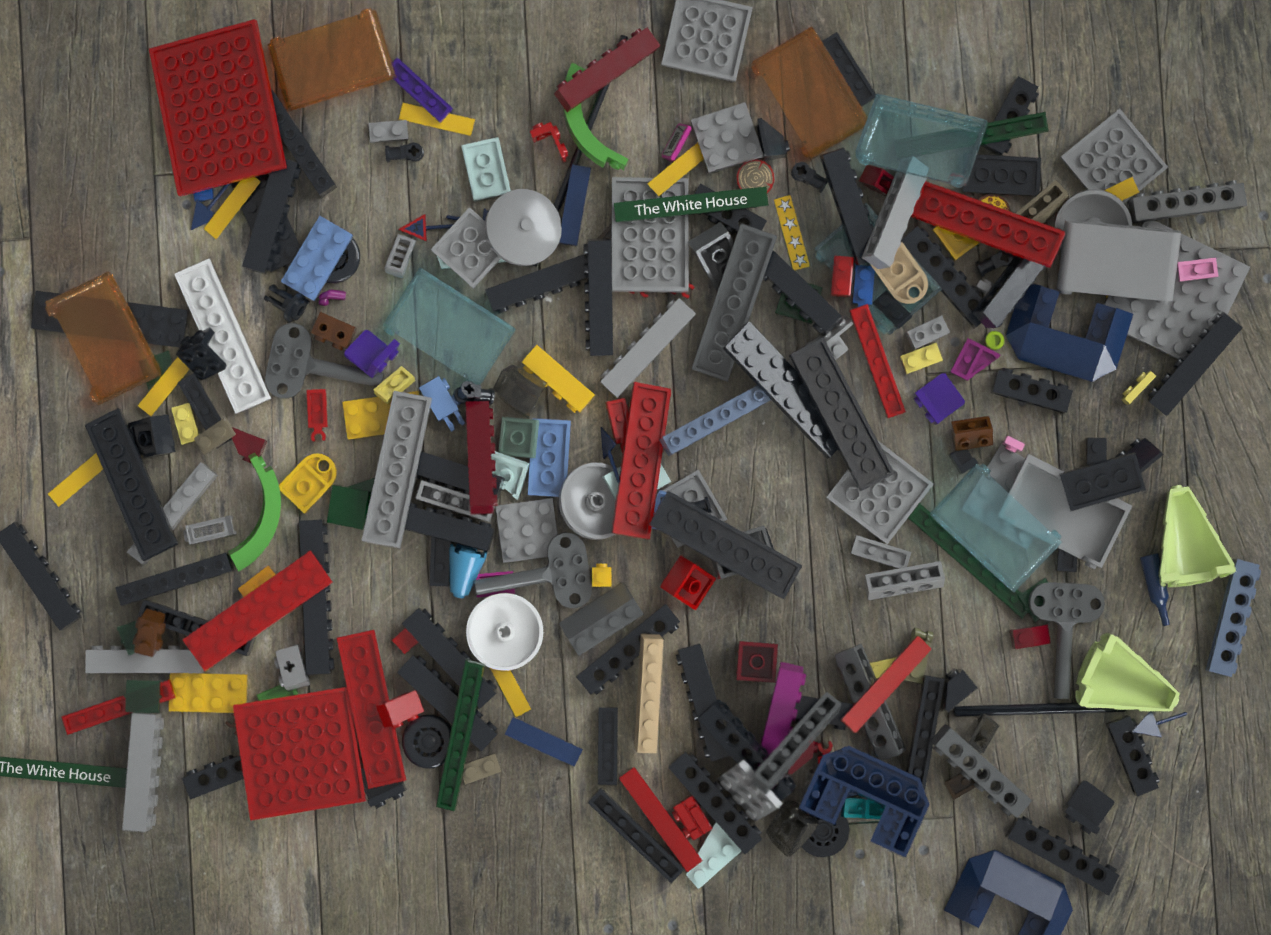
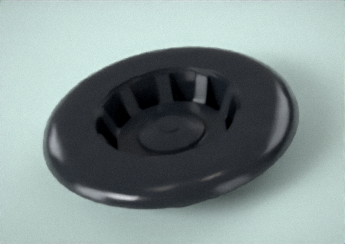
(350, 267)
(428, 741)
(824, 833)

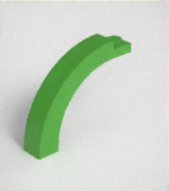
(585, 139)
(268, 521)

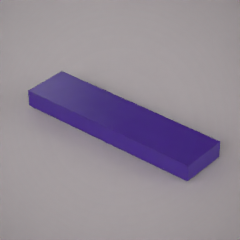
(421, 91)

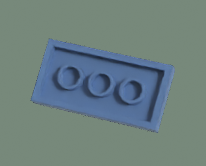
(317, 258)
(552, 456)

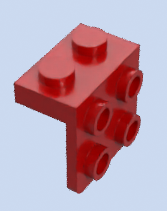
(543, 131)

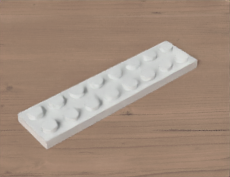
(212, 309)

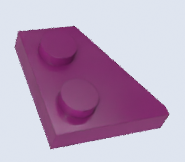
(972, 359)

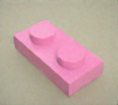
(1197, 269)

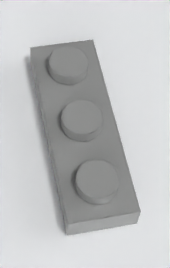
(880, 552)

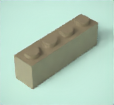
(1045, 203)

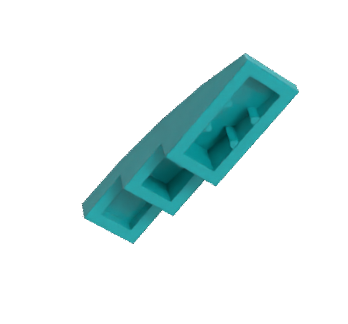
(861, 809)

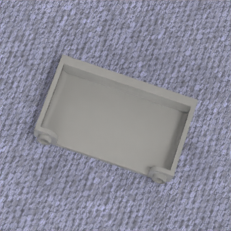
(1118, 260)
(1084, 532)

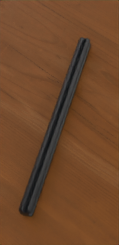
(1028, 709)

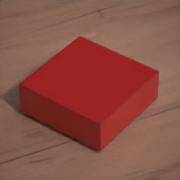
(405, 641)

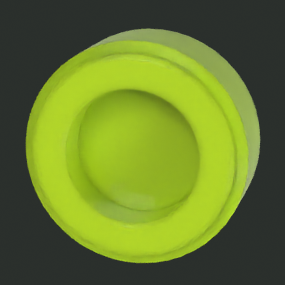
(994, 340)

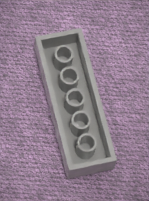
(142, 771)

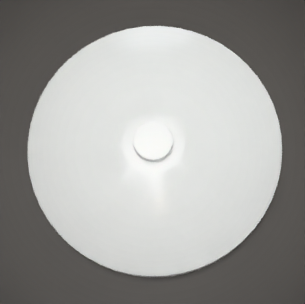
(504, 631)

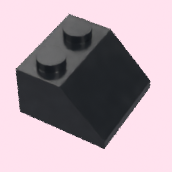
(153, 436)
(1145, 453)
(956, 688)

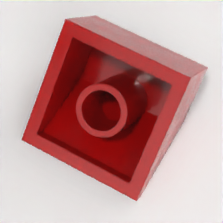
(688, 582)

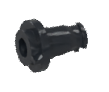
(292, 306)

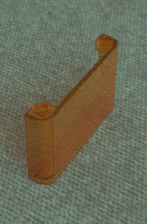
(331, 60)
(811, 92)
(104, 337)

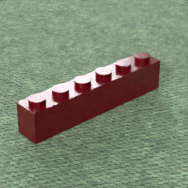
(607, 69)
(479, 457)

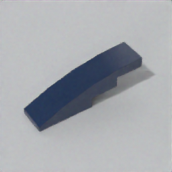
(574, 205)
(543, 741)

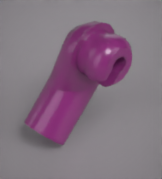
(331, 294)

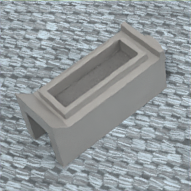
(209, 530)

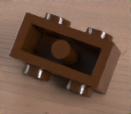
(334, 330)
(972, 433)
(150, 629)

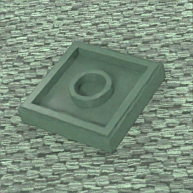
(518, 437)

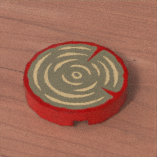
(755, 174)

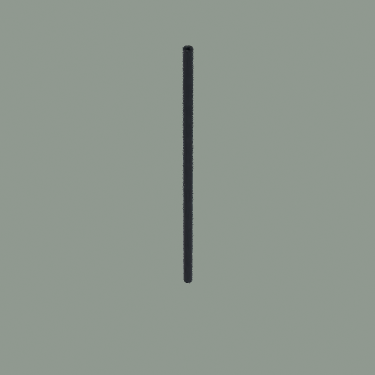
(577, 154)

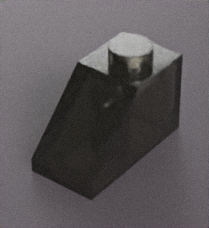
(981, 732)

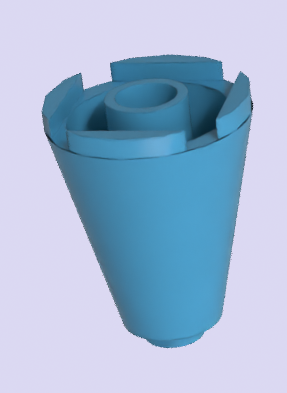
(464, 568)

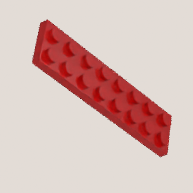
(988, 224)
(641, 460)
(257, 611)
(366, 690)

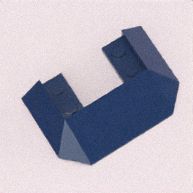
(1061, 351)
(876, 781)
(1016, 882)

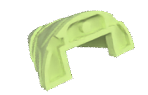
(1190, 543)
(1121, 679)

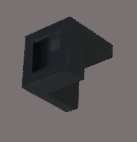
(962, 460)

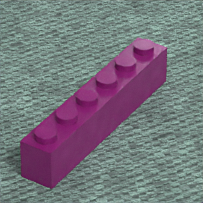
(782, 706)

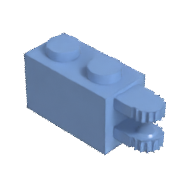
(442, 402)

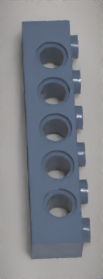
(714, 420)
(1224, 625)

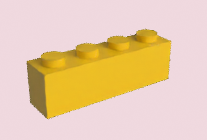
(558, 379)

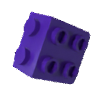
(371, 353)
(938, 398)

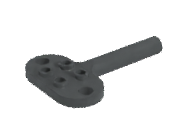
(292, 361)
(565, 570)
(1066, 606)

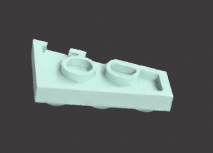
(512, 470)
(716, 853)

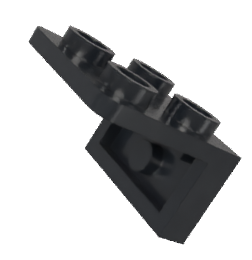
(199, 355)
(379, 794)
(1088, 807)

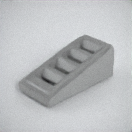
(399, 272)

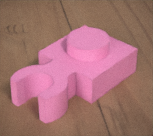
(1012, 444)

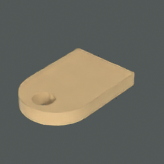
(903, 275)

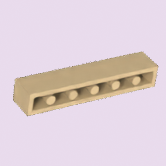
(648, 693)

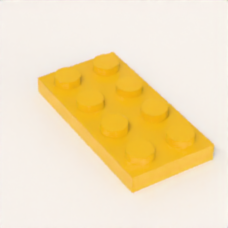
(366, 417)
(207, 692)

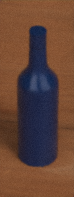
(1157, 593)

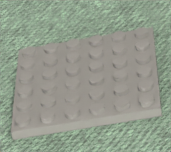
(1194, 302)

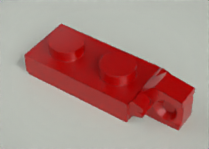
(618, 419)

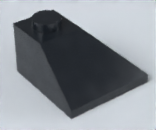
(771, 141)

